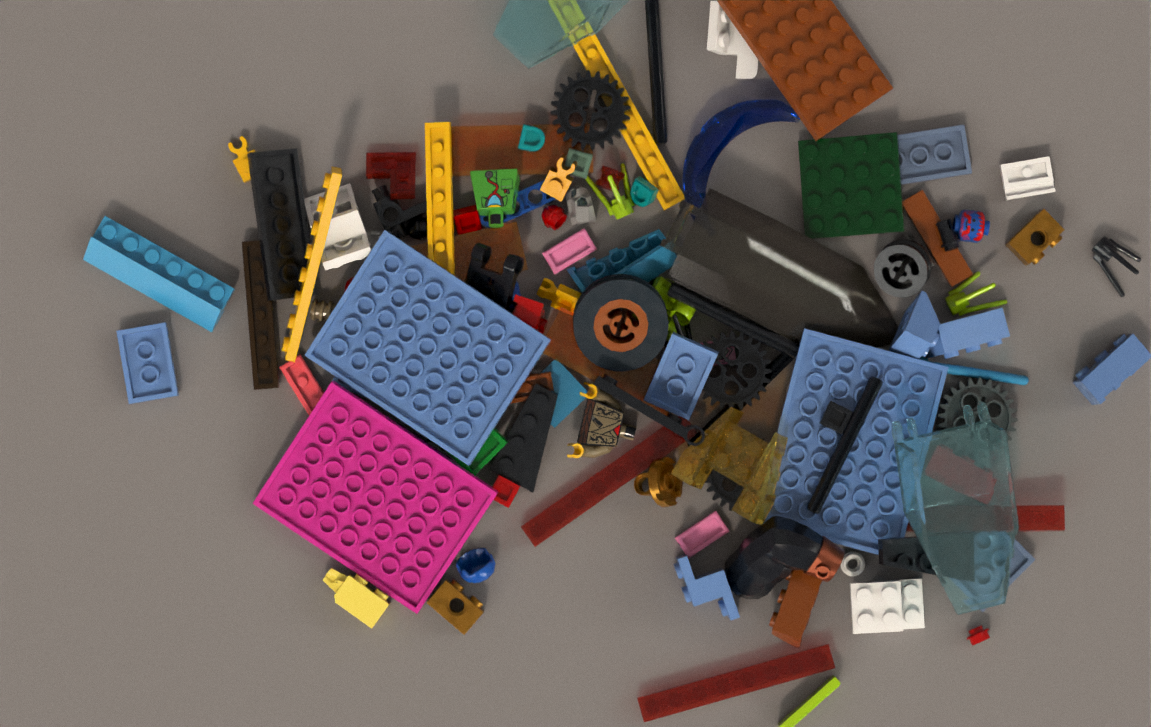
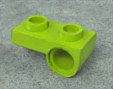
(683, 311)

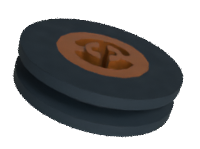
(647, 332)

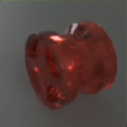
(603, 180)

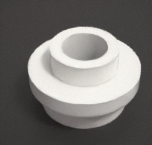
(860, 564)

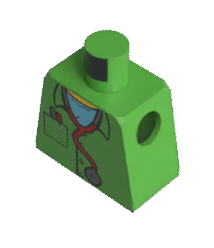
(495, 193)

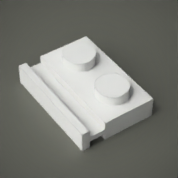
(1027, 178)

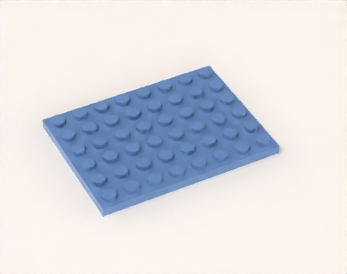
(427, 347)
(867, 491)

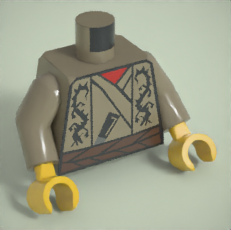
(600, 425)

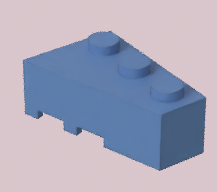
(970, 333)
(1111, 368)

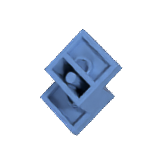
(706, 587)

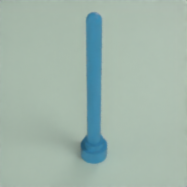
(984, 374)

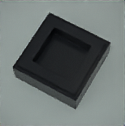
(835, 417)

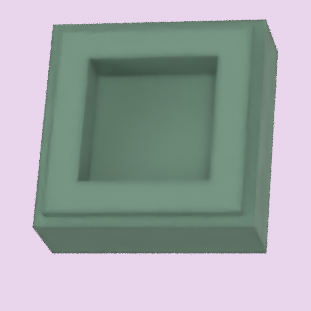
(583, 162)

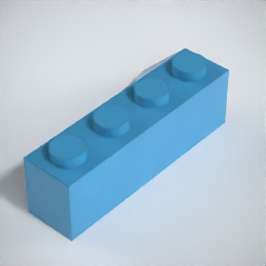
(641, 259)

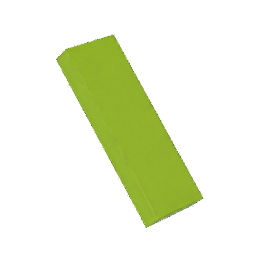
(810, 702)

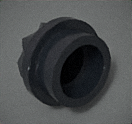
(418, 228)

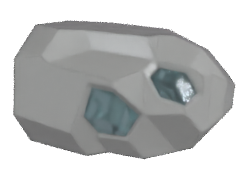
(580, 205)

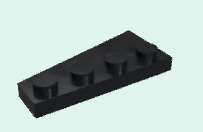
(527, 439)
(904, 554)

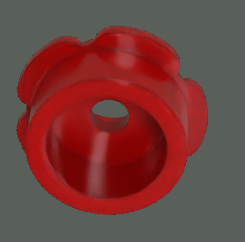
(978, 635)

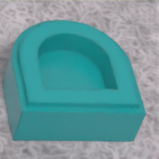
(531, 138)
(643, 192)

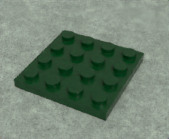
(851, 185)

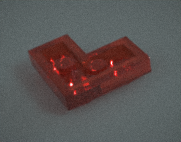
(398, 167)

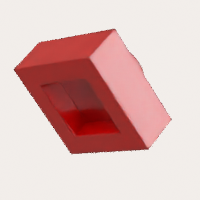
(467, 219)
(507, 490)

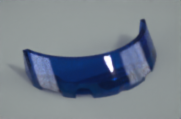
(718, 134)

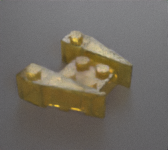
(741, 459)

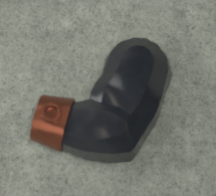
(774, 552)

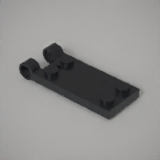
(504, 283)
(670, 421)

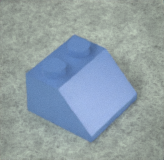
(917, 329)

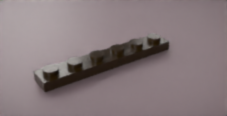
(259, 320)

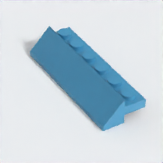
(158, 273)

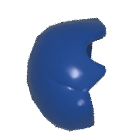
(476, 565)

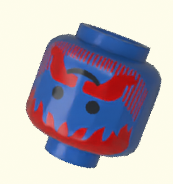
(970, 226)

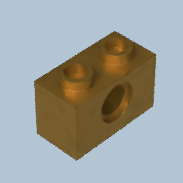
(1021, 242)
(460, 620)

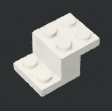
(346, 233)
(887, 605)

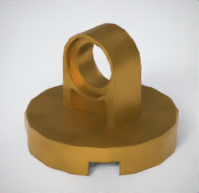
(662, 484)

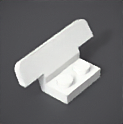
(726, 40)

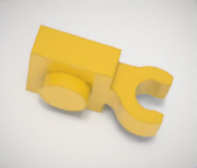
(560, 297)

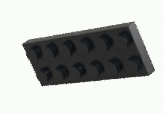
(280, 220)

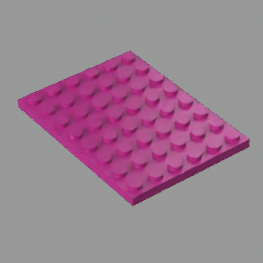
(375, 497)

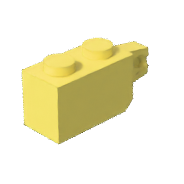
(357, 597)

